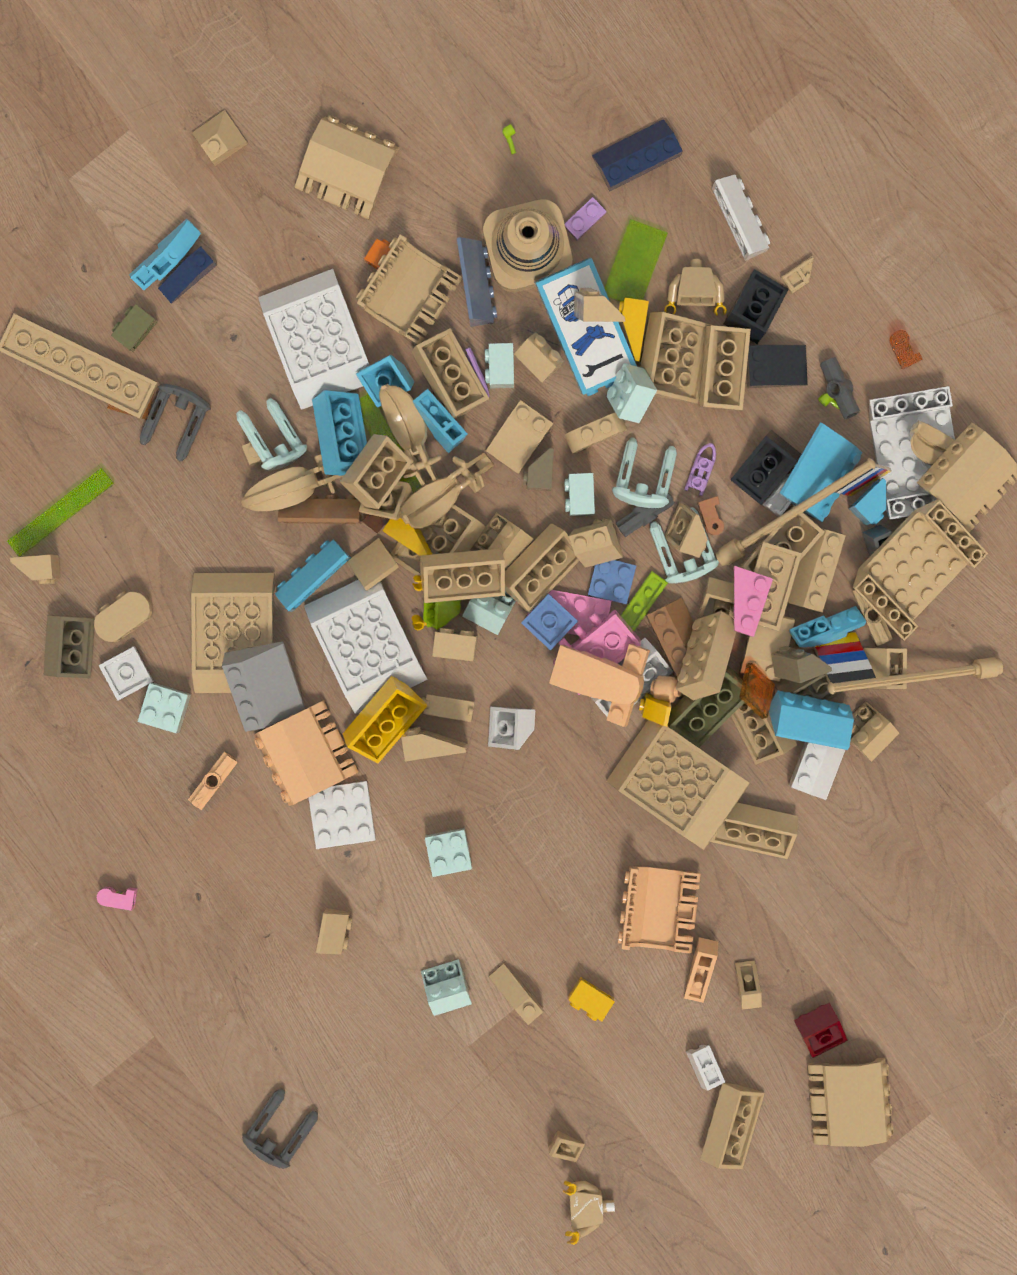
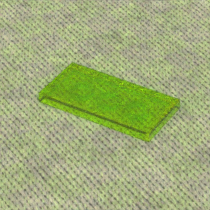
(635, 261)

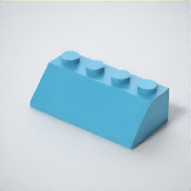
(339, 430)
(312, 575)
(811, 720)

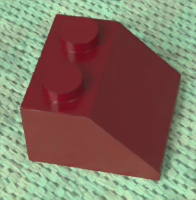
(820, 1030)

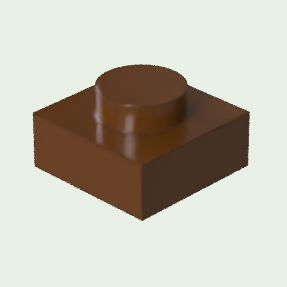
(375, 522)

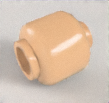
(665, 688)

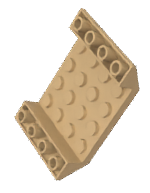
(916, 565)
(227, 616)
(677, 783)

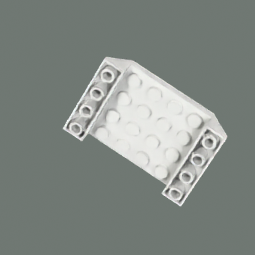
(315, 337)
(890, 431)
(363, 641)

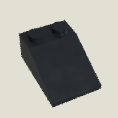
(756, 305)
(776, 366)
(766, 467)

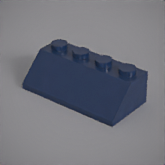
(637, 155)

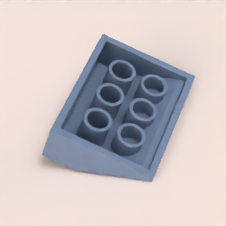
(476, 282)

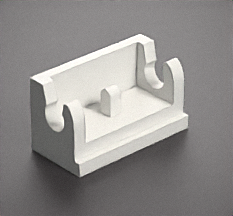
(776, 502)
(705, 1067)

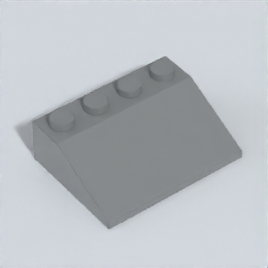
(262, 685)

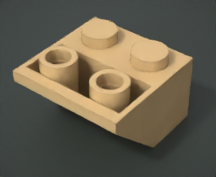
(505, 536)
(888, 663)
(871, 731)

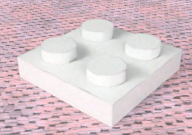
(126, 673)

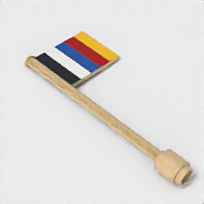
(847, 485)
(853, 671)

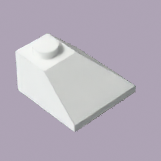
(510, 727)

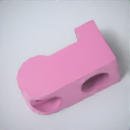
(117, 899)

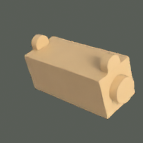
(448, 707)

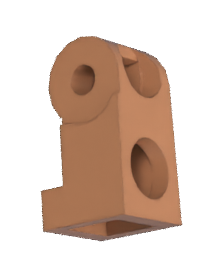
(710, 517)

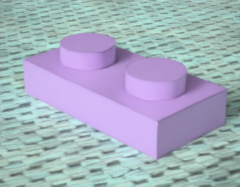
(585, 218)

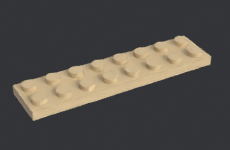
(77, 366)

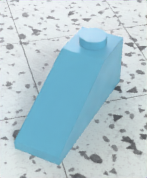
(439, 421)

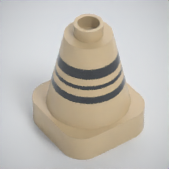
(523, 260)

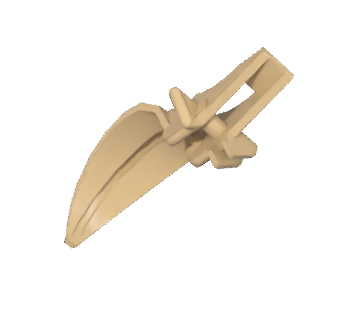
(408, 430)
(928, 442)
(287, 488)
(438, 497)

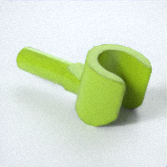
(509, 131)
(825, 399)

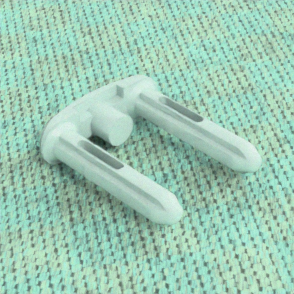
(283, 456)
(640, 497)
(692, 571)

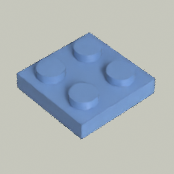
(612, 581)
(549, 622)

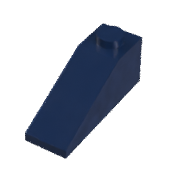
(187, 274)

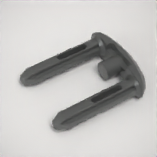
(184, 396)
(265, 1151)

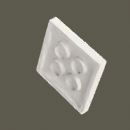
(342, 815)

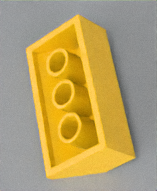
(384, 720)

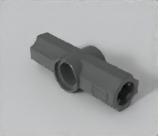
(839, 388)
(640, 517)

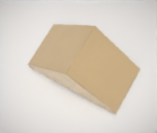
(565, 1147)

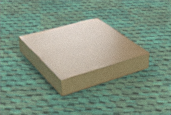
(372, 564)

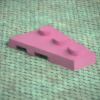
(749, 599)

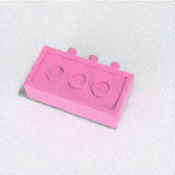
(606, 639)

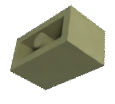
(133, 327)

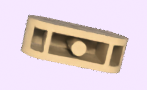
(595, 432)
(122, 616)

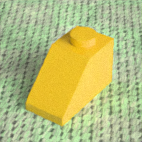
(655, 709)

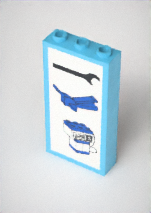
(591, 348)

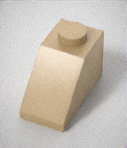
(748, 985)

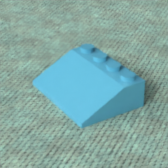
(821, 463)

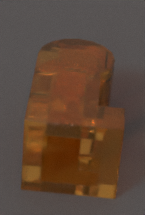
(902, 349)

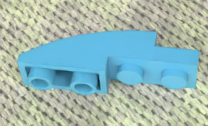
(167, 255)
(828, 629)

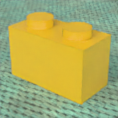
(590, 999)

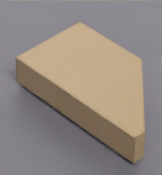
(798, 276)

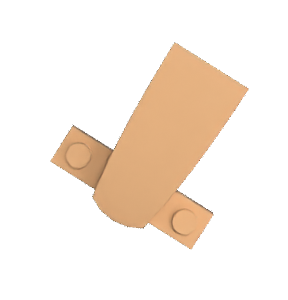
(603, 678)

